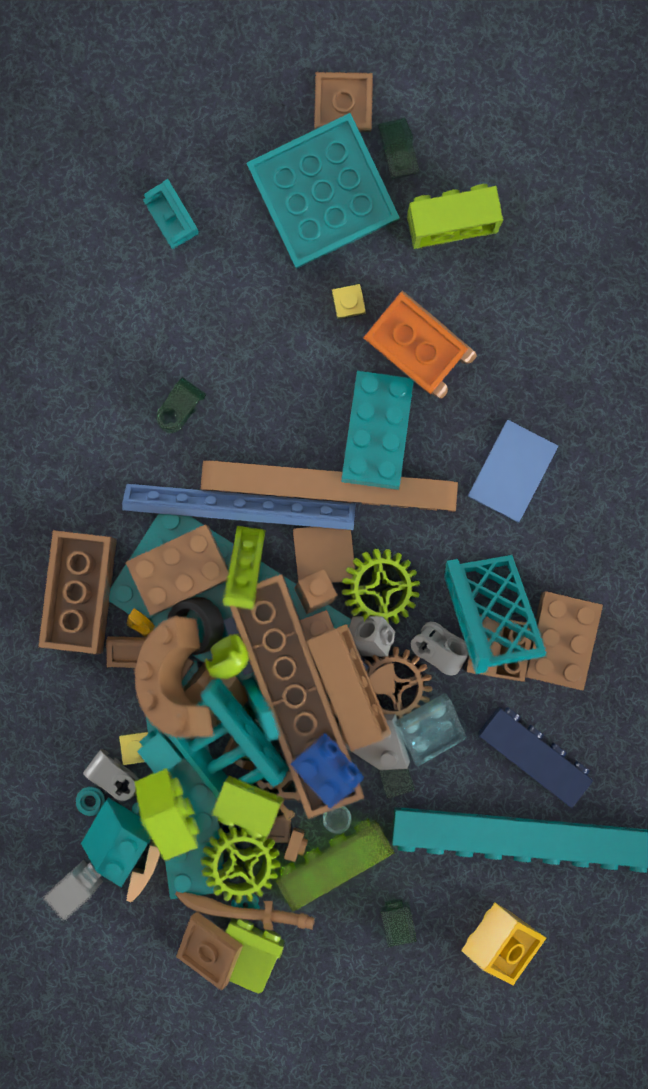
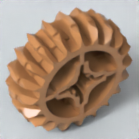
(417, 680)

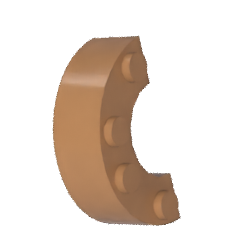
(160, 680)

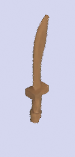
(215, 908)

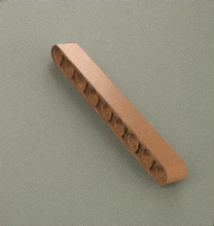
(325, 485)

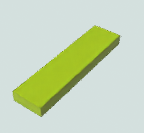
(244, 567)

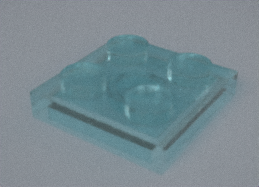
(431, 730)

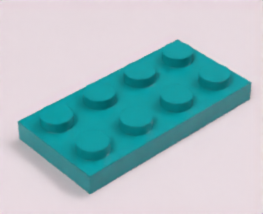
(377, 430)

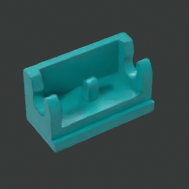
(170, 214)

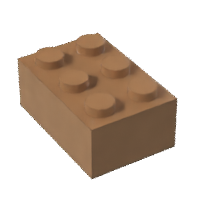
(178, 570)
(569, 635)

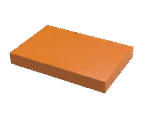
(415, 343)

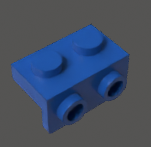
(327, 771)

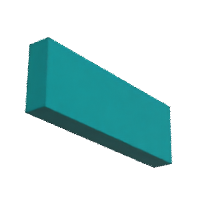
(261, 709)

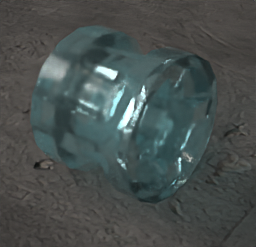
(336, 815)

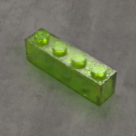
(334, 864)

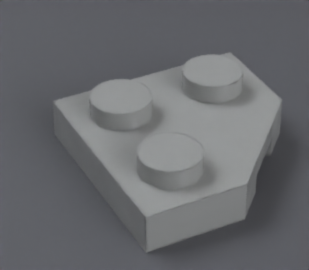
(387, 753)

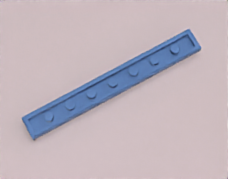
(239, 506)

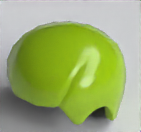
(228, 657)

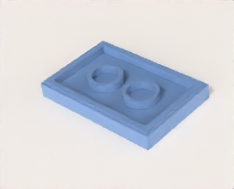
(512, 471)

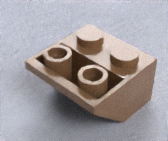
(512, 671)

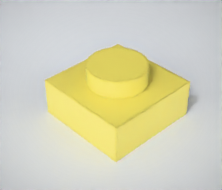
(348, 301)
(129, 747)

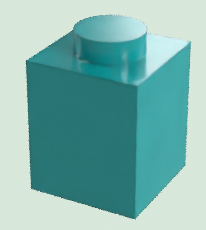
(159, 752)

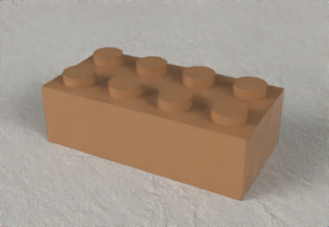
(77, 592)

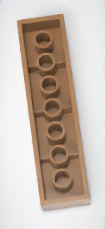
(289, 681)

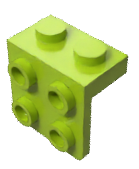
(257, 954)

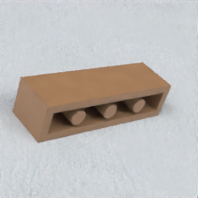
(348, 688)

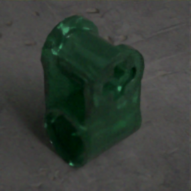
(182, 402)

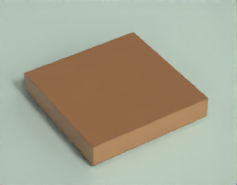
(343, 94)
(323, 549)
(209, 950)

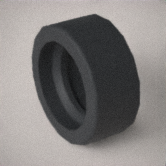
(210, 617)

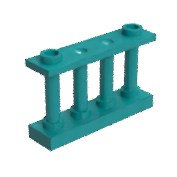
(245, 732)

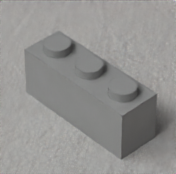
(74, 889)

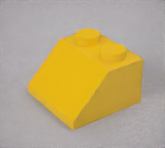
(503, 944)

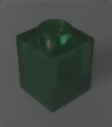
(398, 923)

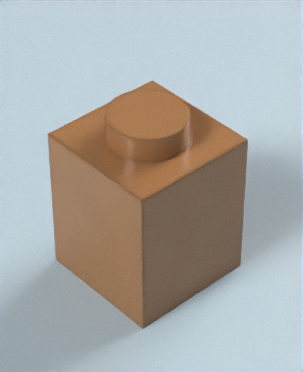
(315, 591)

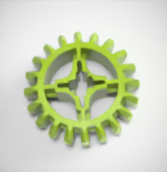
(378, 574)
(231, 869)

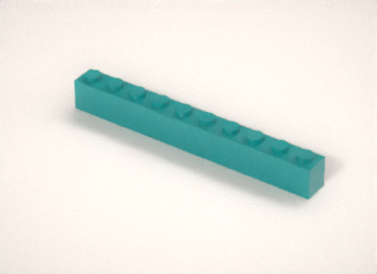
(520, 838)

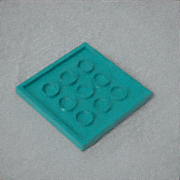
(323, 190)

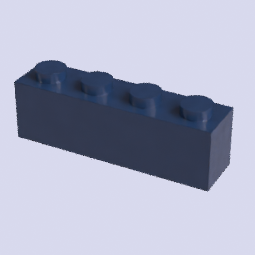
(535, 757)

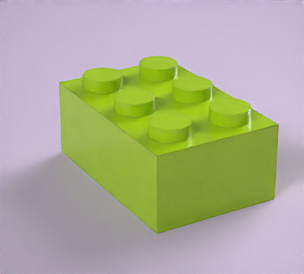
(454, 216)

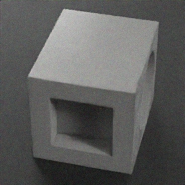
(372, 636)

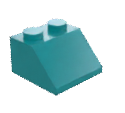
(115, 841)

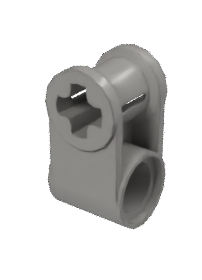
(443, 648)
(108, 775)

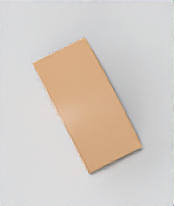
(140, 876)

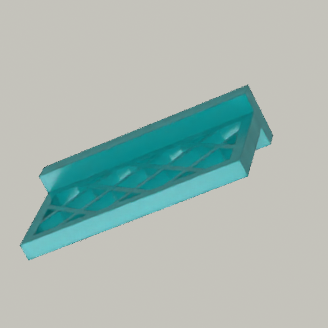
(471, 622)

